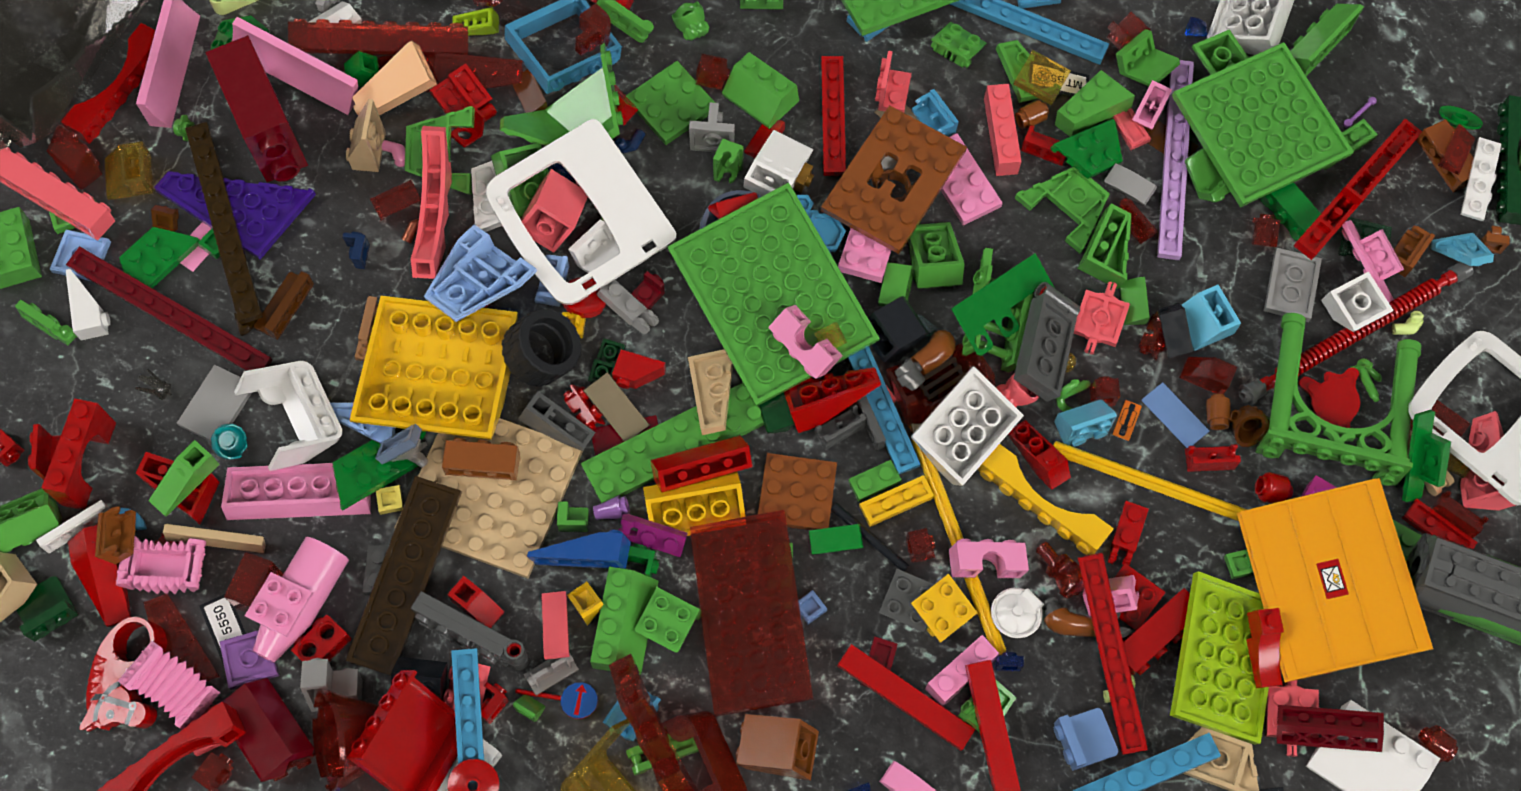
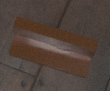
(284, 304)

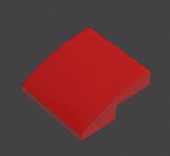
(460, 90)

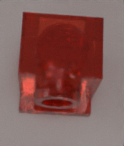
(1105, 388)
(920, 545)
(214, 771)

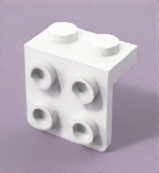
(594, 247)

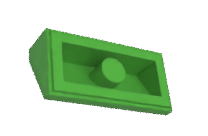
(1135, 293)

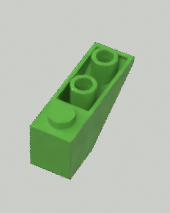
(183, 477)

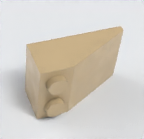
(366, 140)
(15, 584)

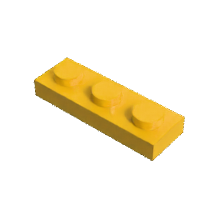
(896, 501)

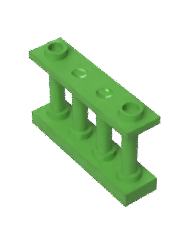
(1010, 353)

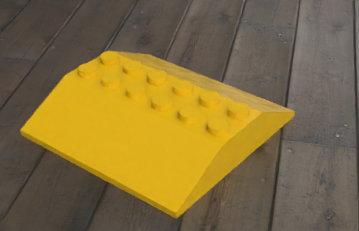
(434, 369)

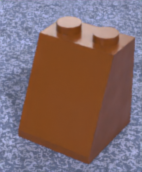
(777, 746)

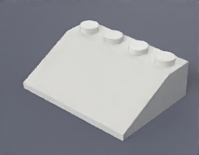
(1253, 23)
(966, 427)
(1399, 766)

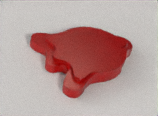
(1335, 398)

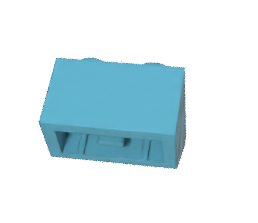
(1210, 317)
(1085, 422)

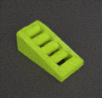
(488, 18)

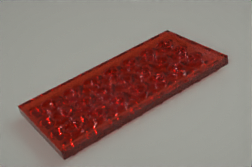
(751, 613)

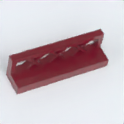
(1330, 724)

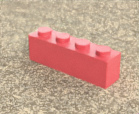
(1002, 130)

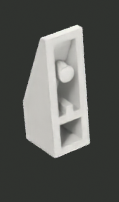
(86, 314)

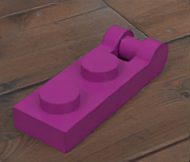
(653, 535)

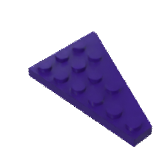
(260, 209)

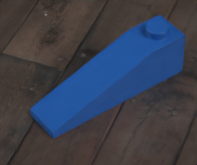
(592, 551)

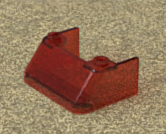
(712, 748)

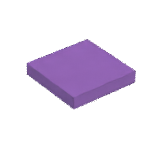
(242, 663)

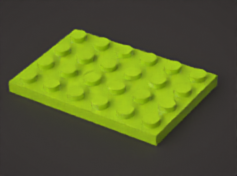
(1214, 664)

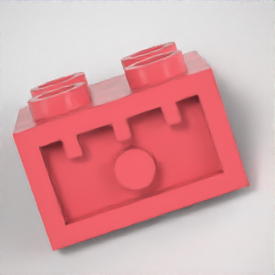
(892, 86)

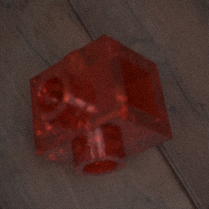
(712, 71)

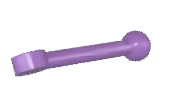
(1349, 122)

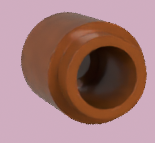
(1031, 114)
(1218, 412)

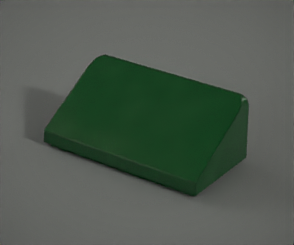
(776, 414)

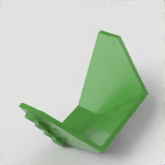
(589, 100)

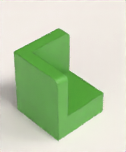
(572, 519)

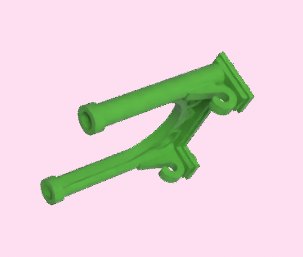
(1389, 462)

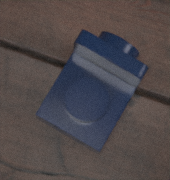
(359, 248)

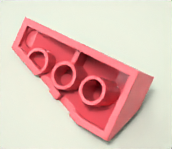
(1475, 492)

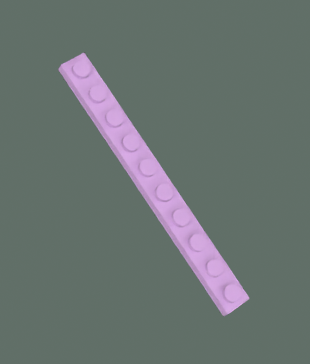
(1174, 169)

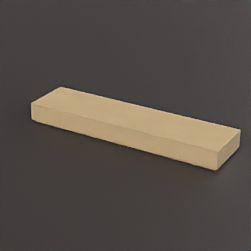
(215, 538)

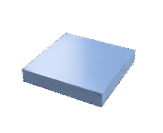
(69, 244)

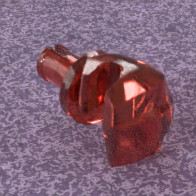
(1064, 569)

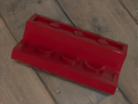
(271, 730)

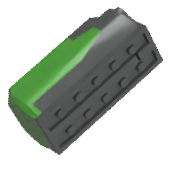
(1467, 586)

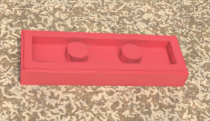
(555, 625)

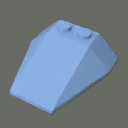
(475, 275)

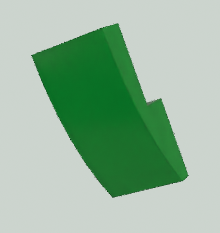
(835, 539)

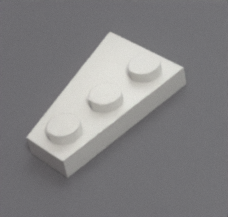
(483, 212)

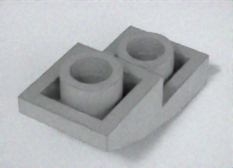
(1130, 183)

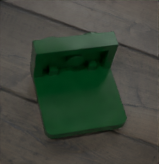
(46, 609)

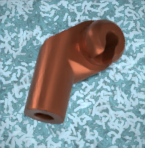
(410, 231)

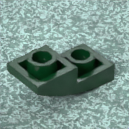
(606, 359)

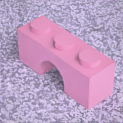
(790, 329)
(1007, 557)
(954, 676)

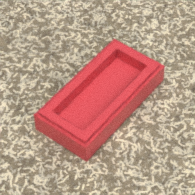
(1132, 132)

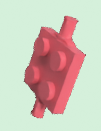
(1101, 318)
(1292, 696)

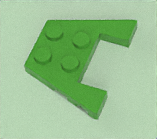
(413, 150)
(1076, 196)

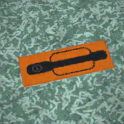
(1127, 420)

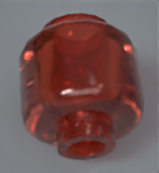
(1439, 742)

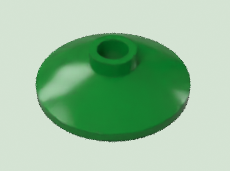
(1457, 115)

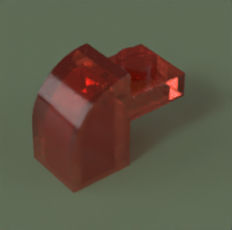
(595, 27)
(1126, 30)

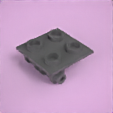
(898, 600)

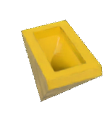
(586, 602)

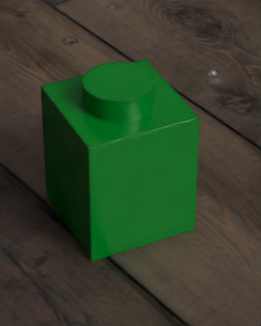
(361, 67)

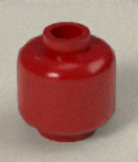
(1273, 488)

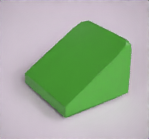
(529, 707)

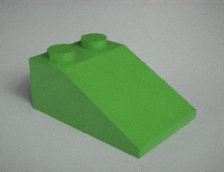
(523, 193)
(935, 256)

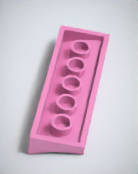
(167, 63)
(299, 68)
(284, 493)

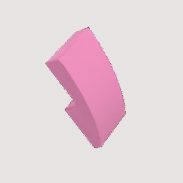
(901, 779)

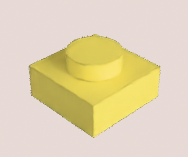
(389, 499)

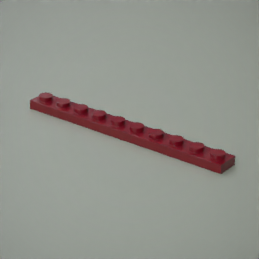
(167, 311)

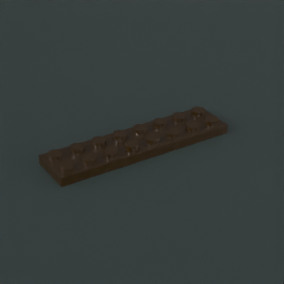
(404, 575)

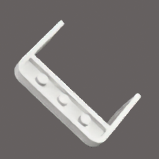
(305, 404)

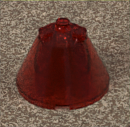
(335, 729)

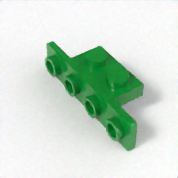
(1429, 457)

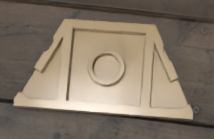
(1234, 768)

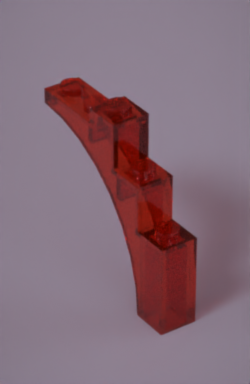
(648, 727)

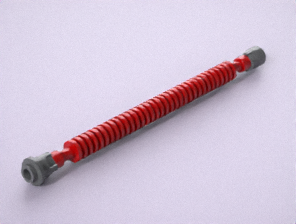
(1344, 338)

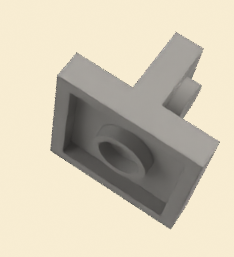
(708, 135)

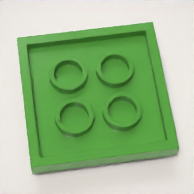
(671, 102)

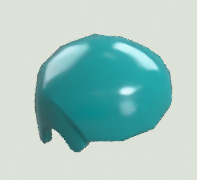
(229, 441)

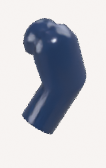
(630, 145)

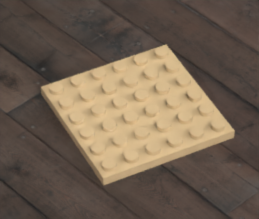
(501, 517)

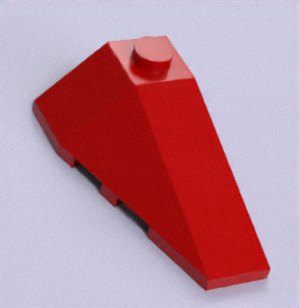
(821, 399)
(98, 577)

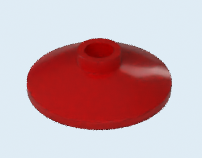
(474, 770)

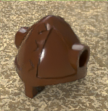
(1246, 425)

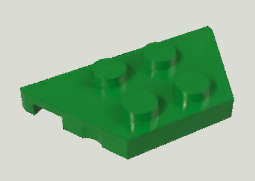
(1092, 149)
(156, 255)
(361, 474)

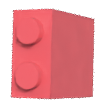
(554, 210)

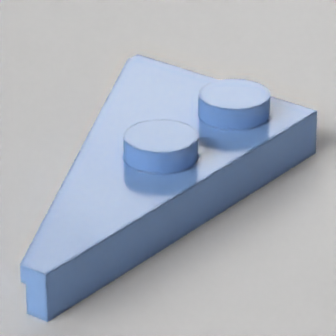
(374, 432)

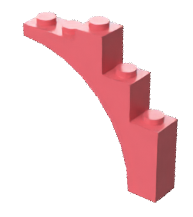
(434, 209)

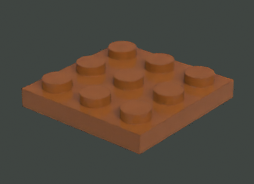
(800, 488)

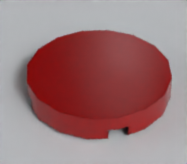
(589, 306)

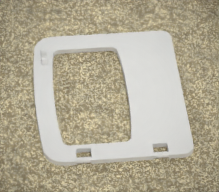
(611, 187)
(1505, 456)

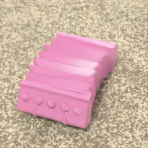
(163, 566)
(169, 684)

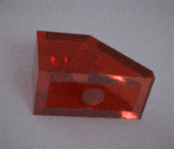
(1209, 373)

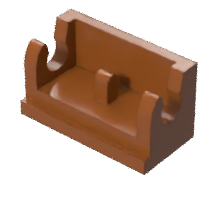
(1412, 247)
(115, 535)

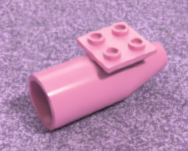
(291, 602)

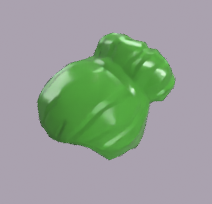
(690, 20)

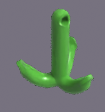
(1365, 371)
(1069, 390)

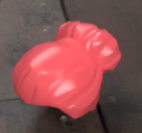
(1017, 393)

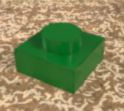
(209, 244)

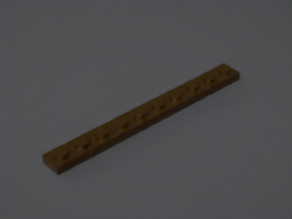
(224, 223)

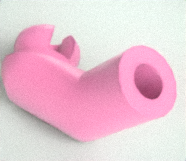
(397, 151)

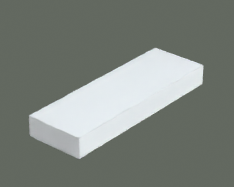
(67, 530)

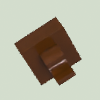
(165, 218)

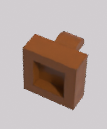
(1495, 241)

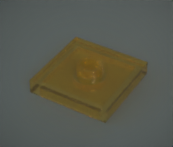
(1042, 77)

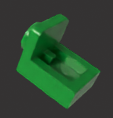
(640, 555)

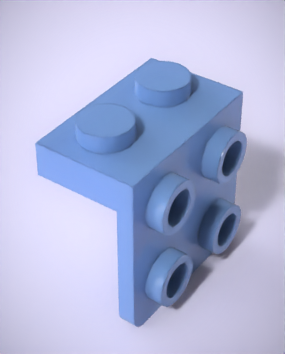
(1085, 738)

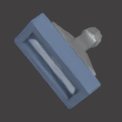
(403, 446)

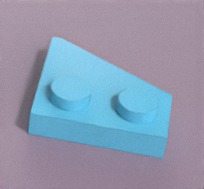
(1464, 248)

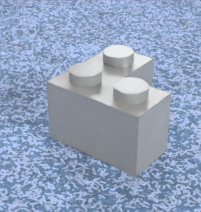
(318, 675)

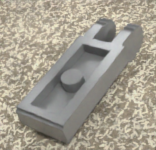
(627, 307)

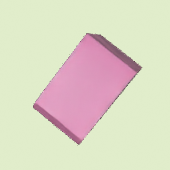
(1152, 105)

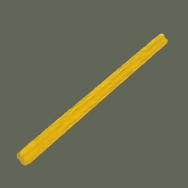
(1149, 481)
(954, 533)

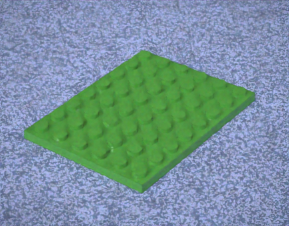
(751, 271)

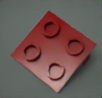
(1148, 598)

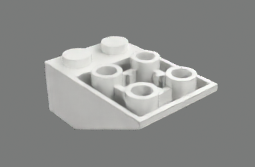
(776, 164)

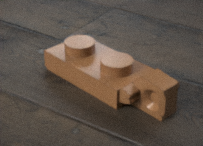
(366, 327)

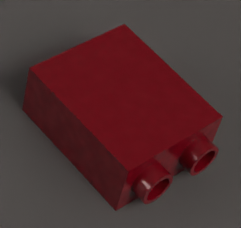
(257, 110)

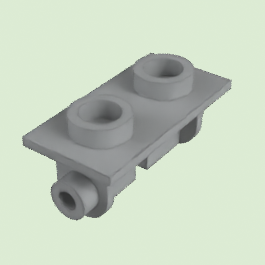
(550, 673)

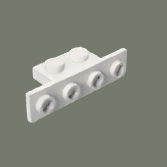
(1481, 179)

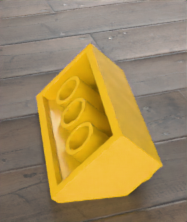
(696, 503)

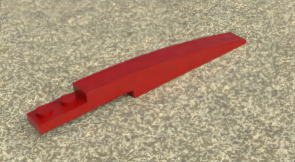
(1357, 189)

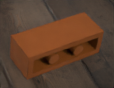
(1433, 142)
(481, 459)

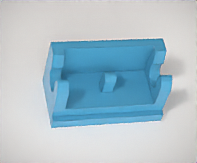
(935, 113)

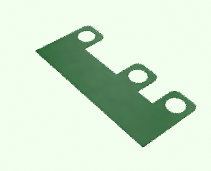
(997, 298)

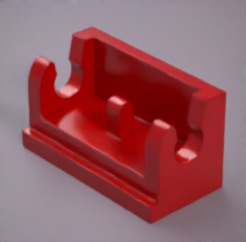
(1039, 146)
(1212, 458)

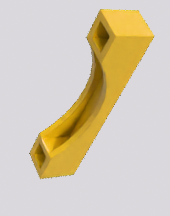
(1082, 529)

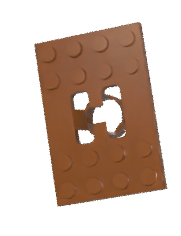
(873, 209)

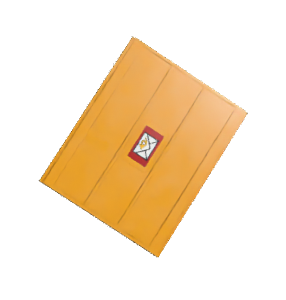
(1336, 579)

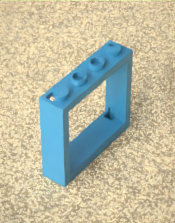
(542, 19)

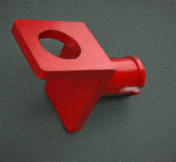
(480, 118)

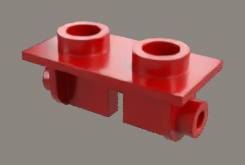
(579, 400)

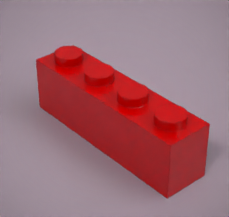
(701, 463)
(1156, 633)

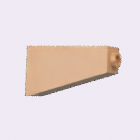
(397, 81)

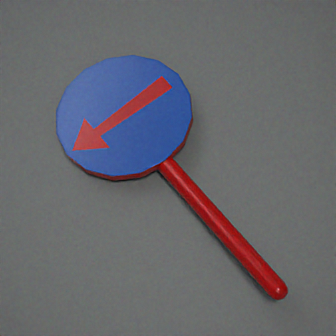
(576, 701)

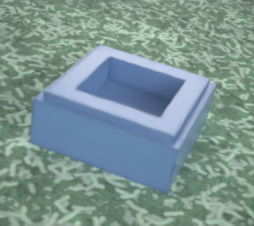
(811, 607)

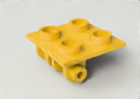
(944, 608)

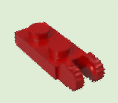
(1128, 531)

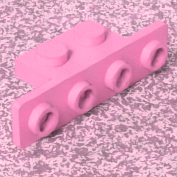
(1375, 254)

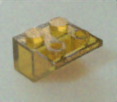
(128, 171)

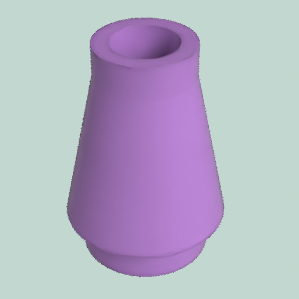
(612, 508)

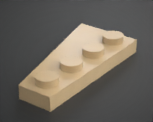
(711, 384)

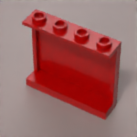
(408, 738)

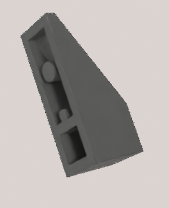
(553, 421)

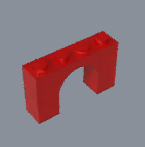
(64, 479)

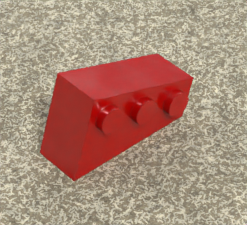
(154, 468)

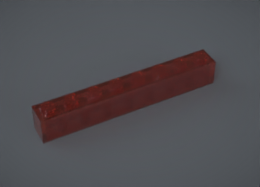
(376, 38)

